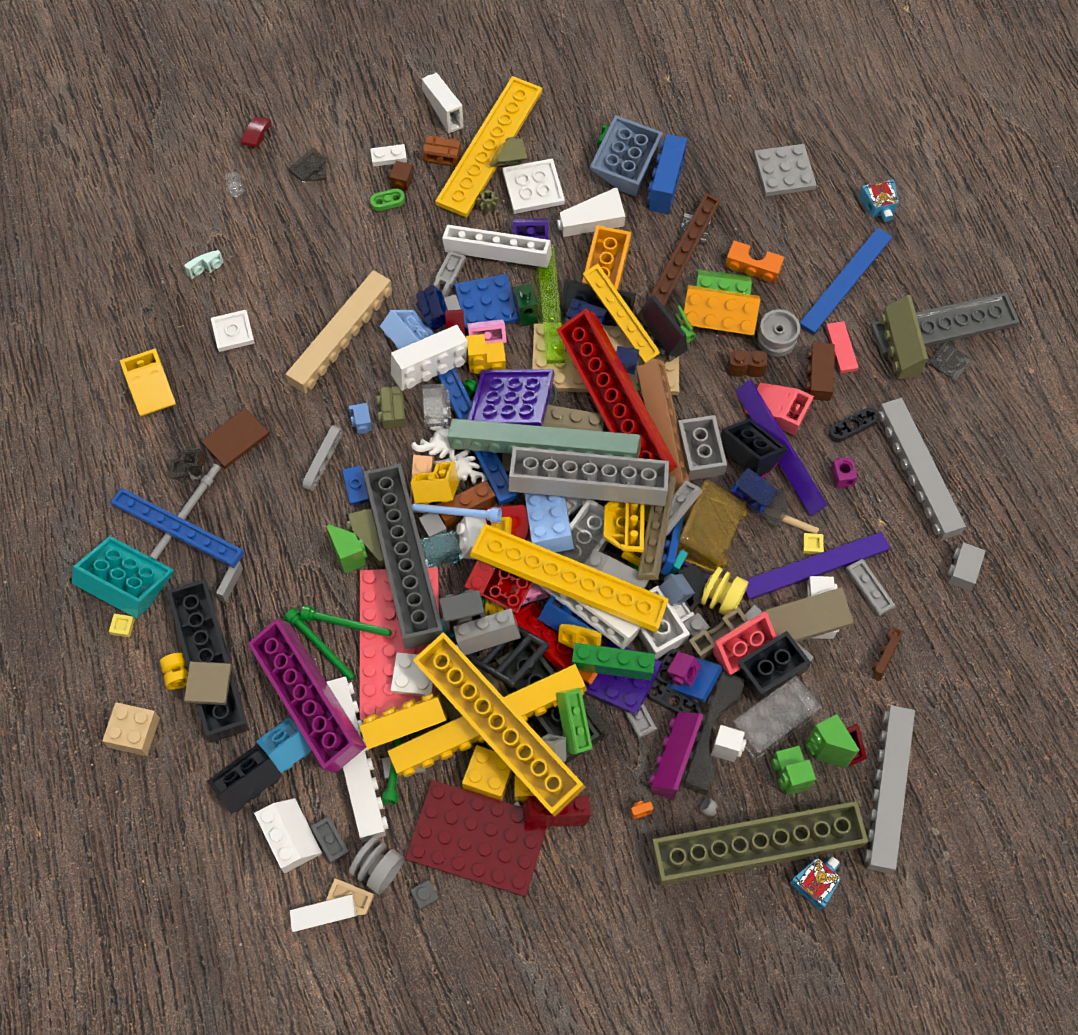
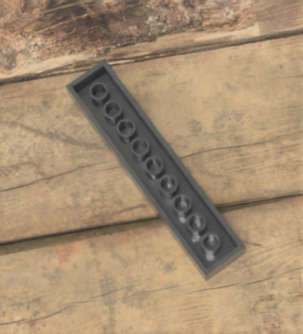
(403, 556)

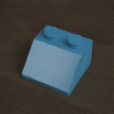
(284, 744)

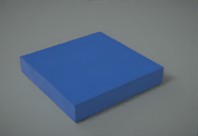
(702, 683)

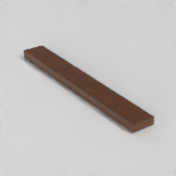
(685, 248)

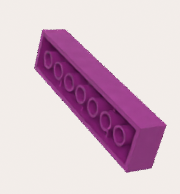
(306, 696)

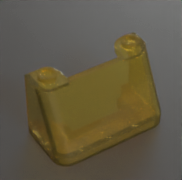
(711, 526)

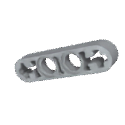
(322, 458)

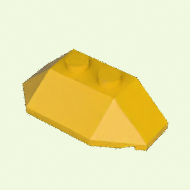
(624, 525)

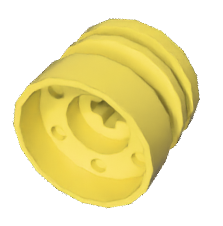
(724, 592)

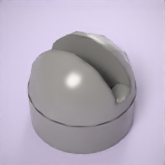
(709, 807)

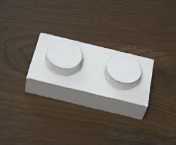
(388, 155)

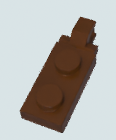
(887, 652)

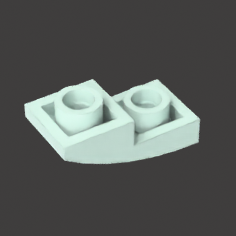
(208, 261)

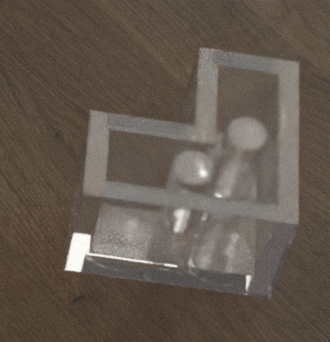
(436, 405)

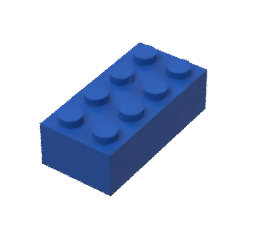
(666, 174)

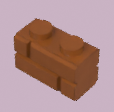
(442, 150)

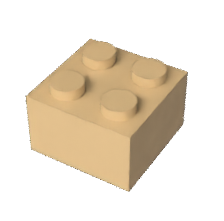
(131, 729)

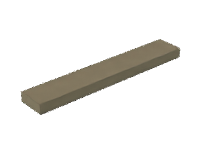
(655, 536)

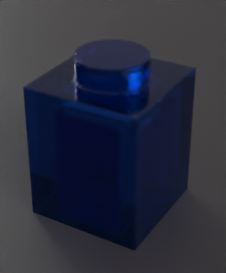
(628, 357)

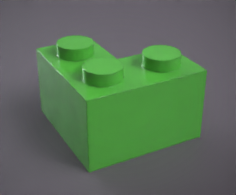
(793, 771)

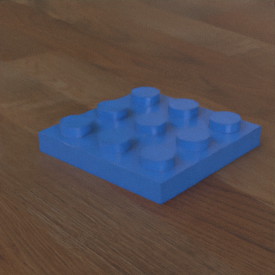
(487, 300)

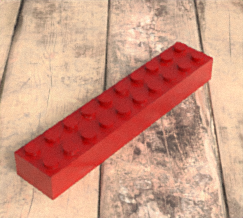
(611, 384)

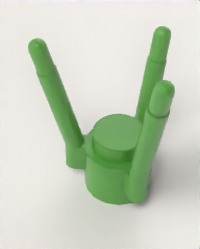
(687, 328)

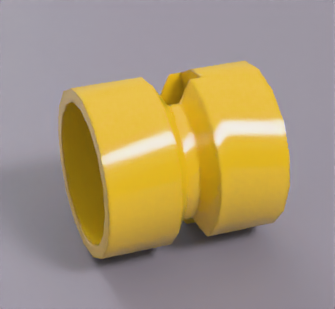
(175, 671)

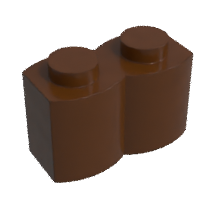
(745, 363)

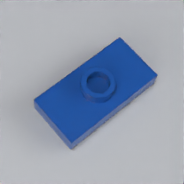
(355, 485)

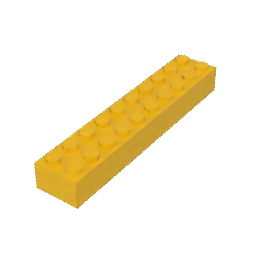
(499, 724)

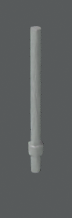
(206, 481)

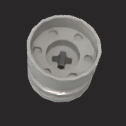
(373, 863)

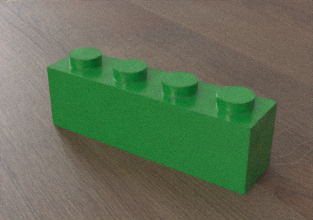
(613, 661)

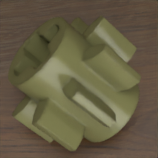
(487, 200)

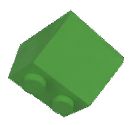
(348, 548)

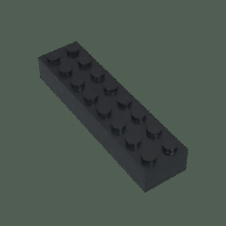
(204, 642)

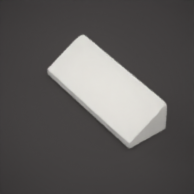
(322, 913)

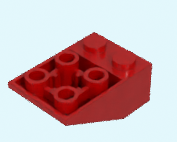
(498, 585)

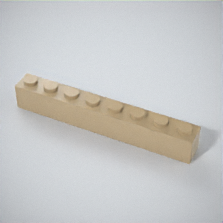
(339, 332)

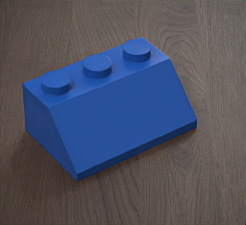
(556, 614)

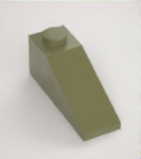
(364, 527)

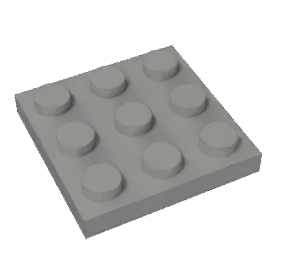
(784, 170)

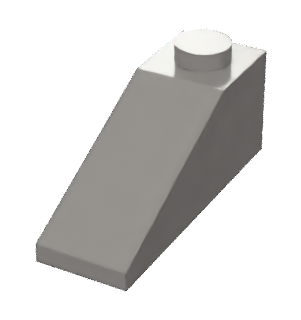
(615, 568)

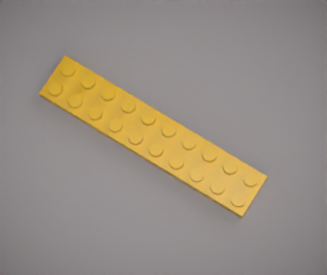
(474, 169)
(569, 577)

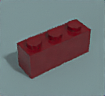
(573, 814)

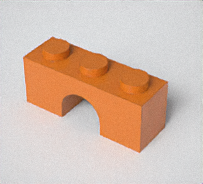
(766, 269)

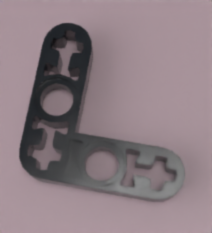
(667, 692)

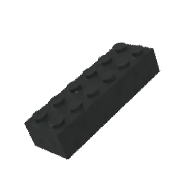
(550, 721)

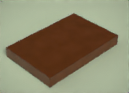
(235, 438)

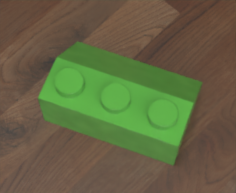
(724, 281)
(832, 743)

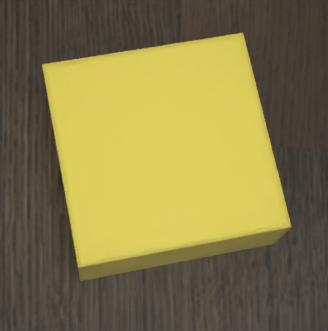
(812, 543)
(121, 625)

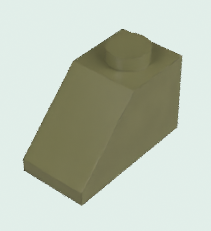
(509, 153)

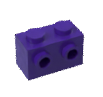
(531, 227)

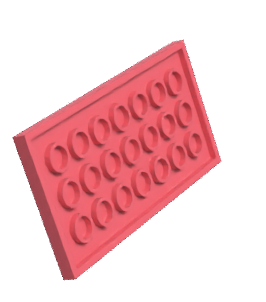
(379, 651)

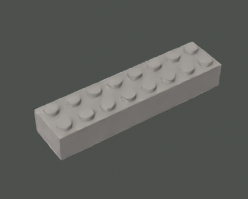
(589, 476)

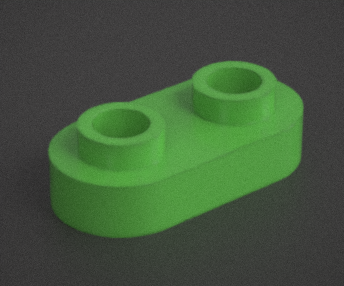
(387, 199)

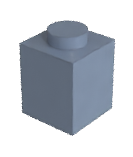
(676, 589)

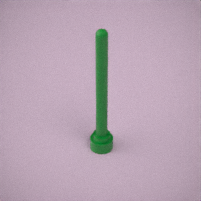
(309, 614)
(293, 618)
(390, 793)

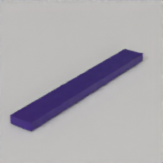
(790, 461)
(816, 565)

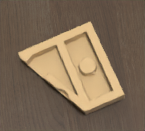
(361, 897)

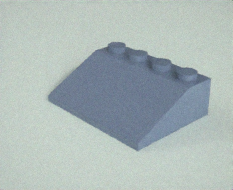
(626, 154)

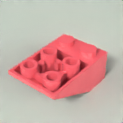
(786, 405)

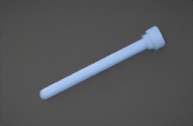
(493, 515)

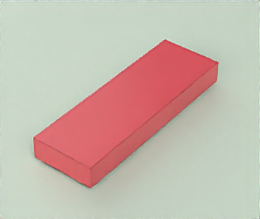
(843, 349)

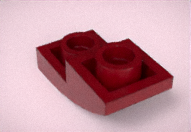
(255, 132)

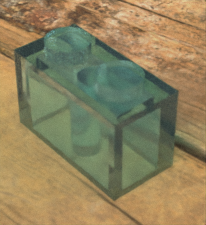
(441, 549)

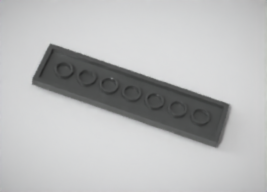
(958, 321)

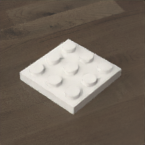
(533, 186)

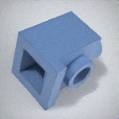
(360, 418)

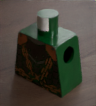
(525, 299)

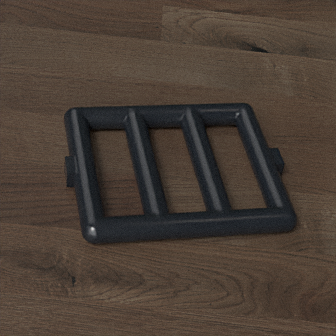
(529, 665)

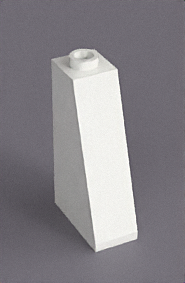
(443, 102)
(600, 210)

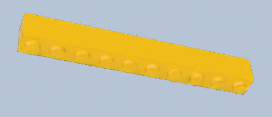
(460, 733)

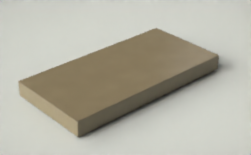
(812, 615)

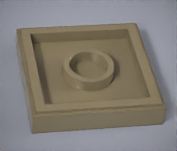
(208, 683)

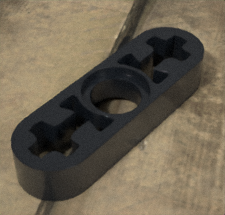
(849, 432)

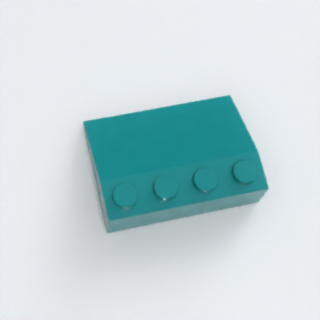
(121, 576)

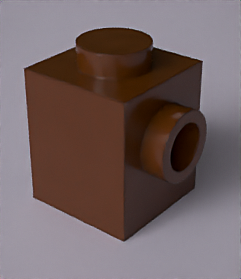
(401, 175)

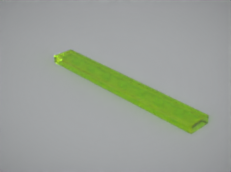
(551, 312)

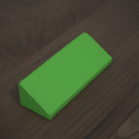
(574, 721)

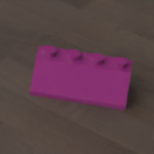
(676, 754)

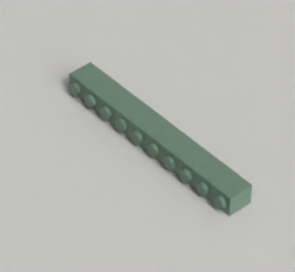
(502, 437)

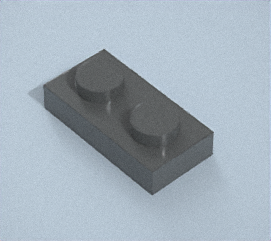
(330, 839)

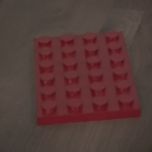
(476, 839)

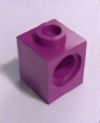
(844, 479)
(683, 669)

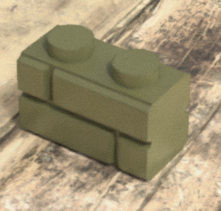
(392, 407)

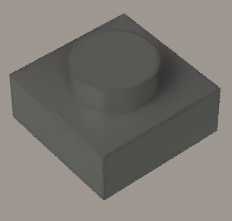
(424, 895)

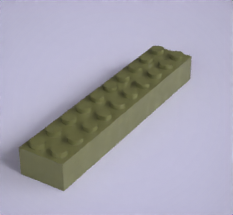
(758, 843)

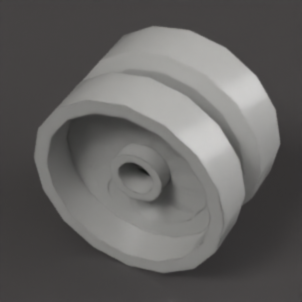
(778, 333)

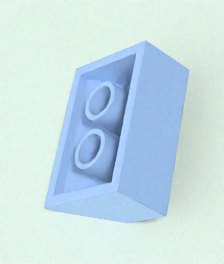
(404, 327)

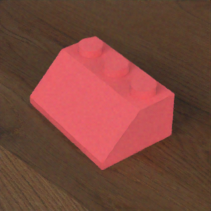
(742, 642)

